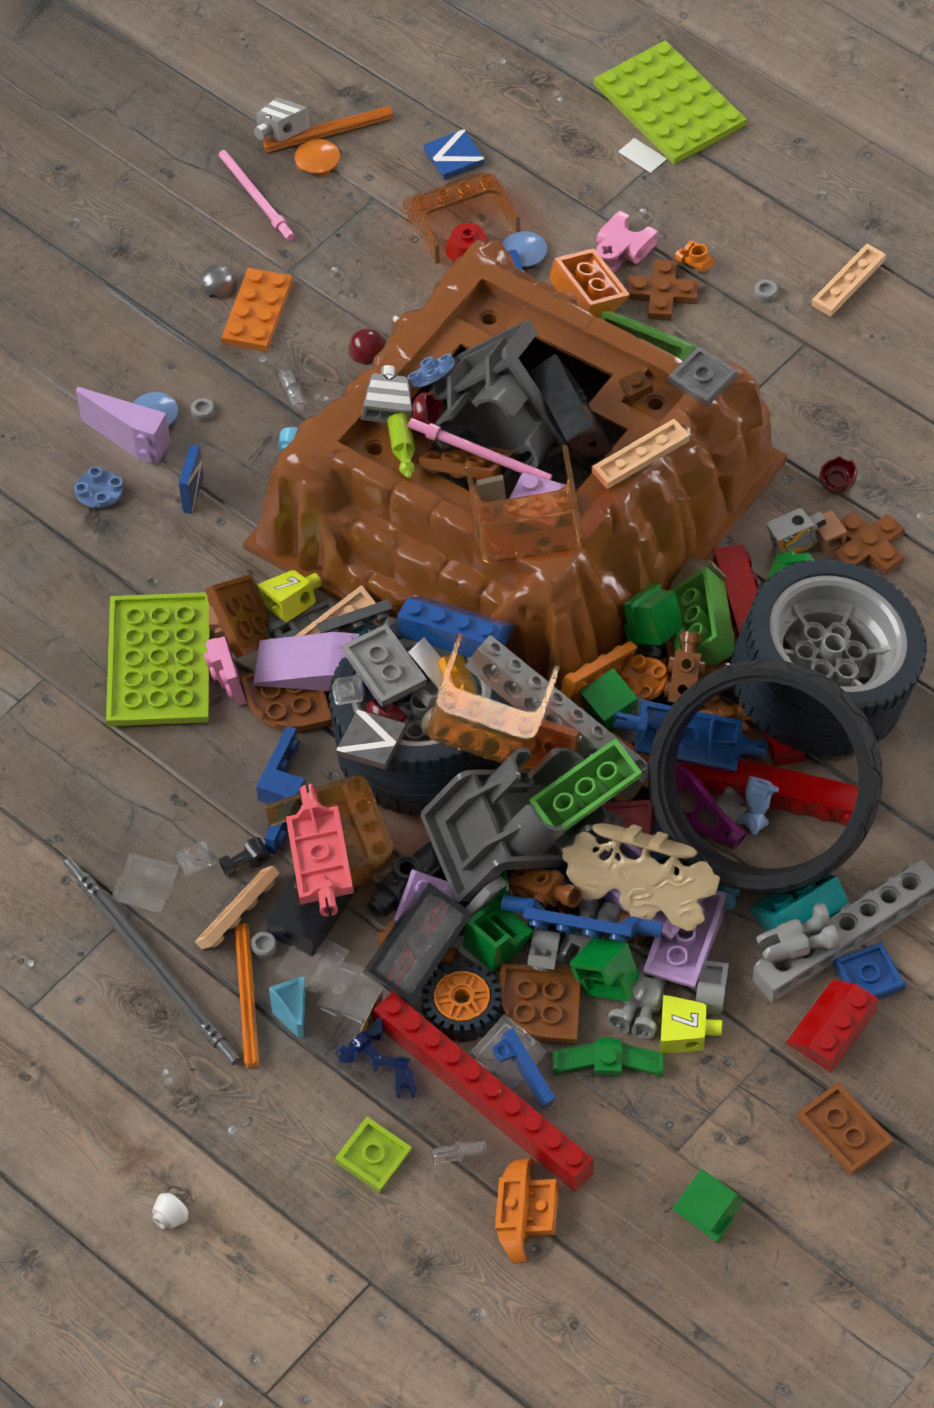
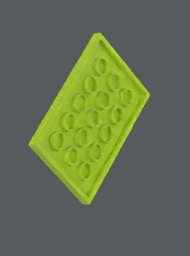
(670, 102)
(158, 659)

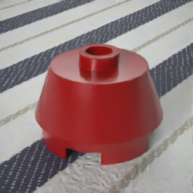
(462, 238)

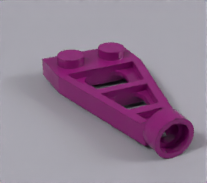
(687, 779)

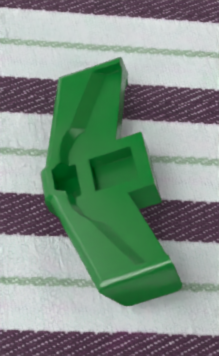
(608, 1058)

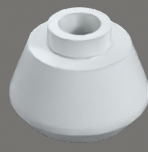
(169, 1211)

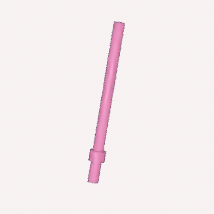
(277, 221)
(434, 432)

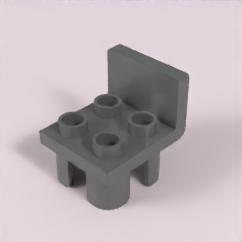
(497, 402)
(489, 826)

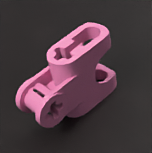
(619, 244)

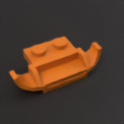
(524, 1208)

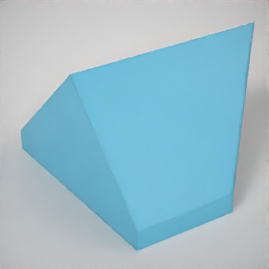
(289, 1004)

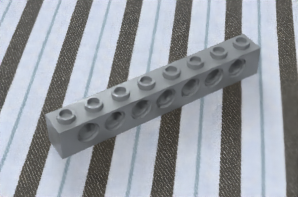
(526, 691)
(883, 915)

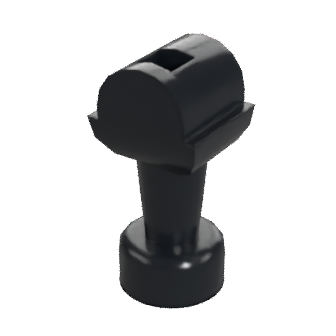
(254, 853)

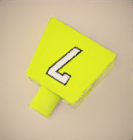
(289, 593)
(685, 1025)

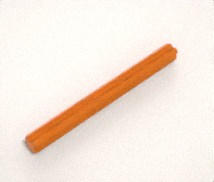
(331, 128)
(247, 997)

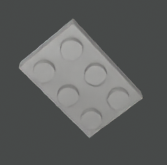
(384, 665)

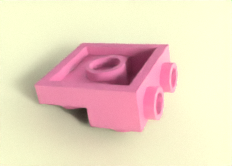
(224, 668)

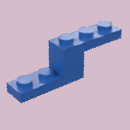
(278, 784)

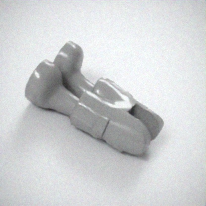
(587, 909)
(790, 938)
(648, 997)

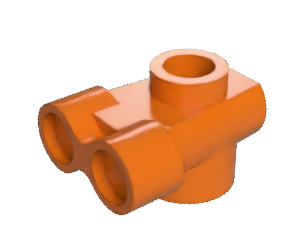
(695, 256)

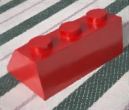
(833, 1023)

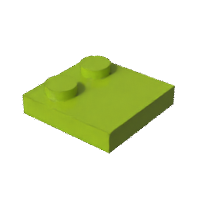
(373, 1154)

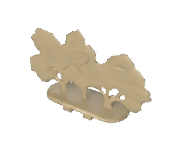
(643, 882)

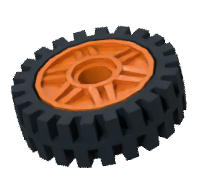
(461, 983)

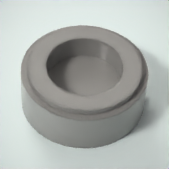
(765, 291)
(202, 410)
(263, 945)

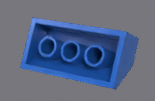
(443, 622)

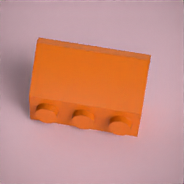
(589, 280)

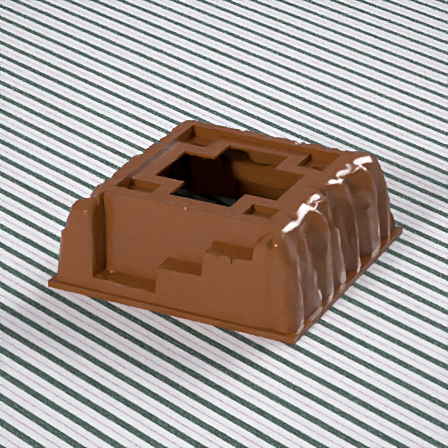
(358, 521)

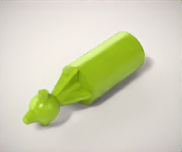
(402, 442)

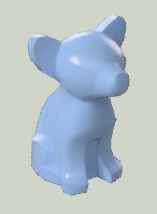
(758, 798)

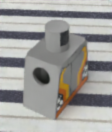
(795, 531)

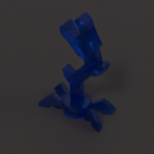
(363, 1042)

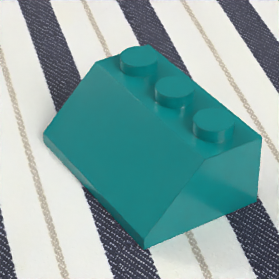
(799, 903)

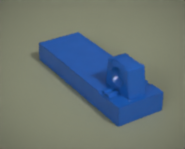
(512, 1048)

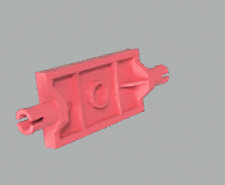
(319, 852)

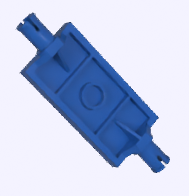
(707, 741)
(591, 928)

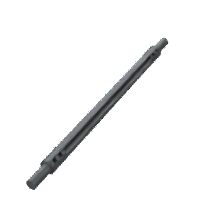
(152, 961)

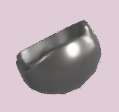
(218, 281)

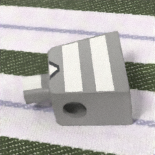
(281, 120)
(386, 396)

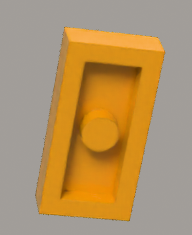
(460, 675)

